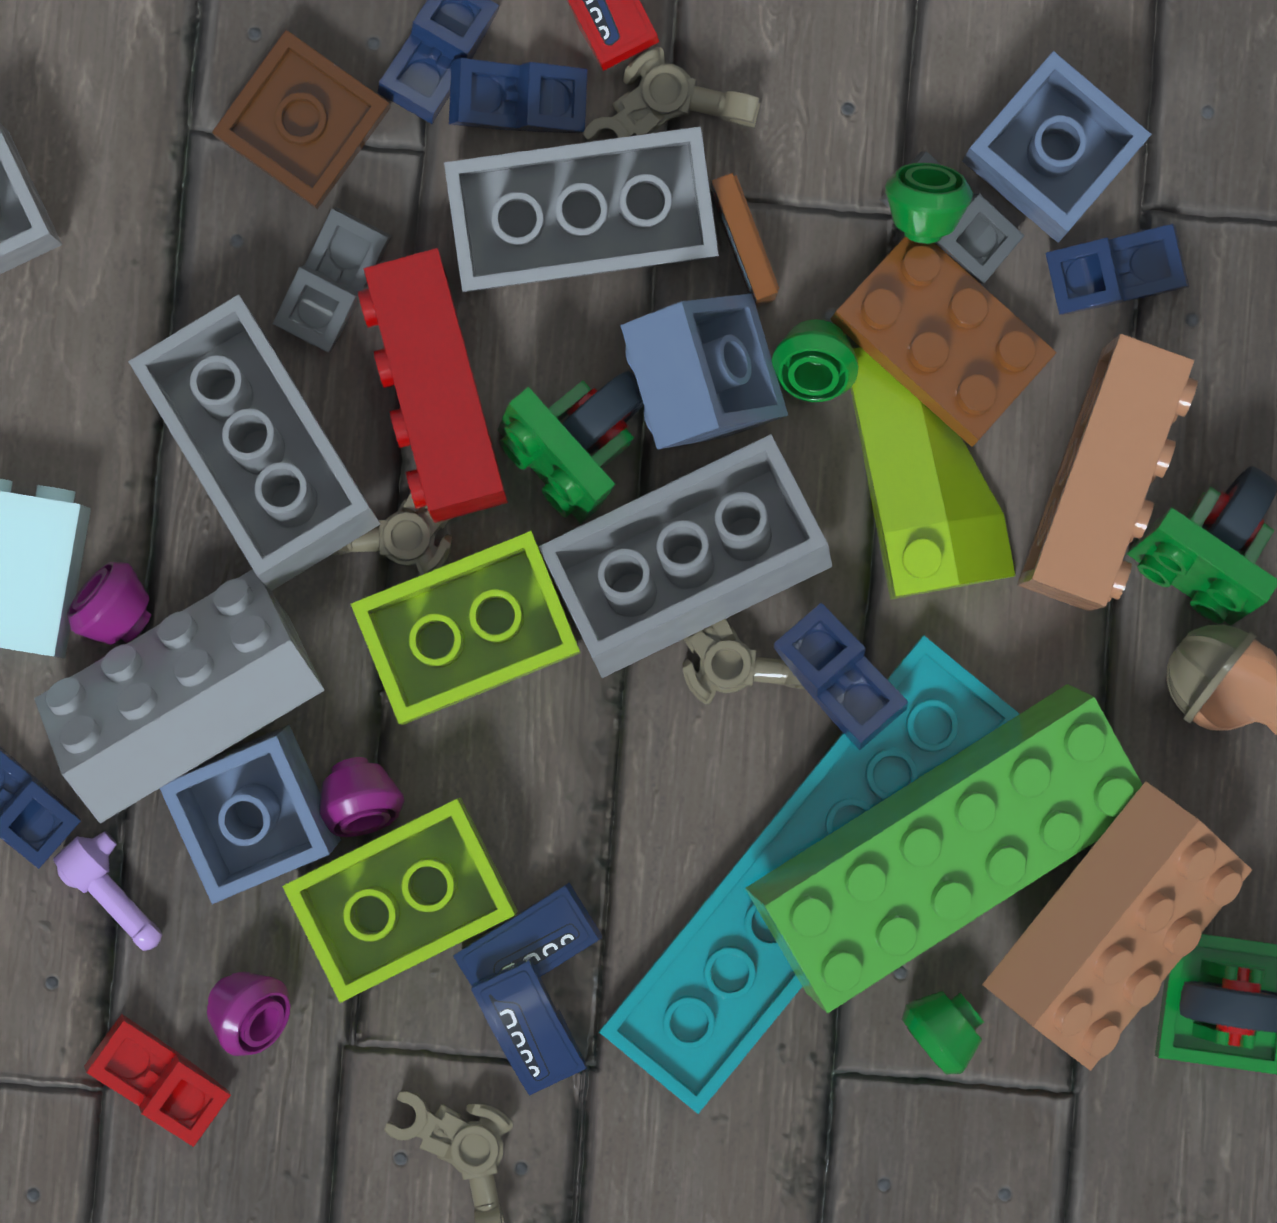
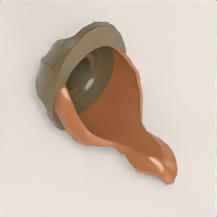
(1224, 679)

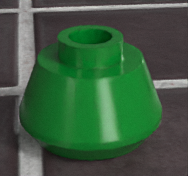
(927, 200)
(815, 361)
(944, 1029)

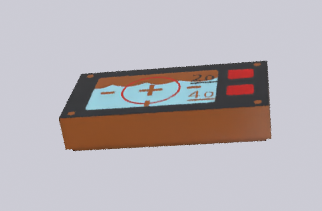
(744, 239)

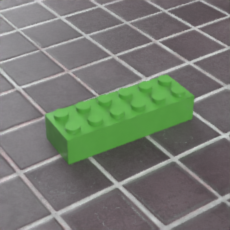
(947, 847)

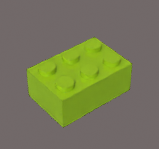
(465, 628)
(400, 899)

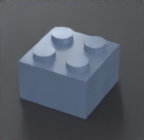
(1055, 146)
(703, 370)
(250, 814)

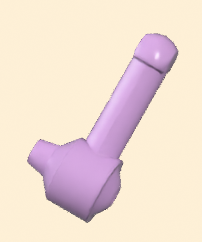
(85, 866)

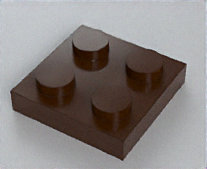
(301, 119)

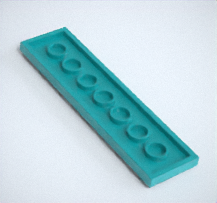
(724, 970)

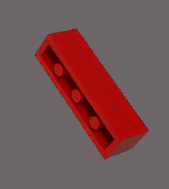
(434, 386)

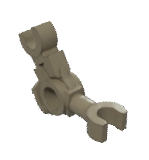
(665, 95)
(406, 539)
(729, 664)
(470, 1147)

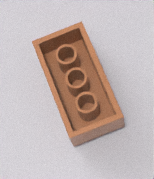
(1107, 473)
(1118, 926)

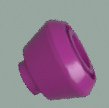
(110, 605)
(359, 798)
(248, 1012)

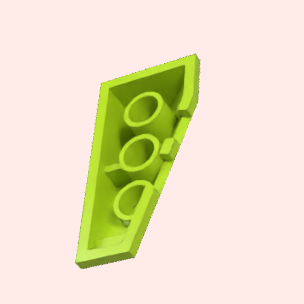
(926, 492)

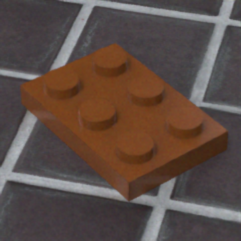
(943, 337)

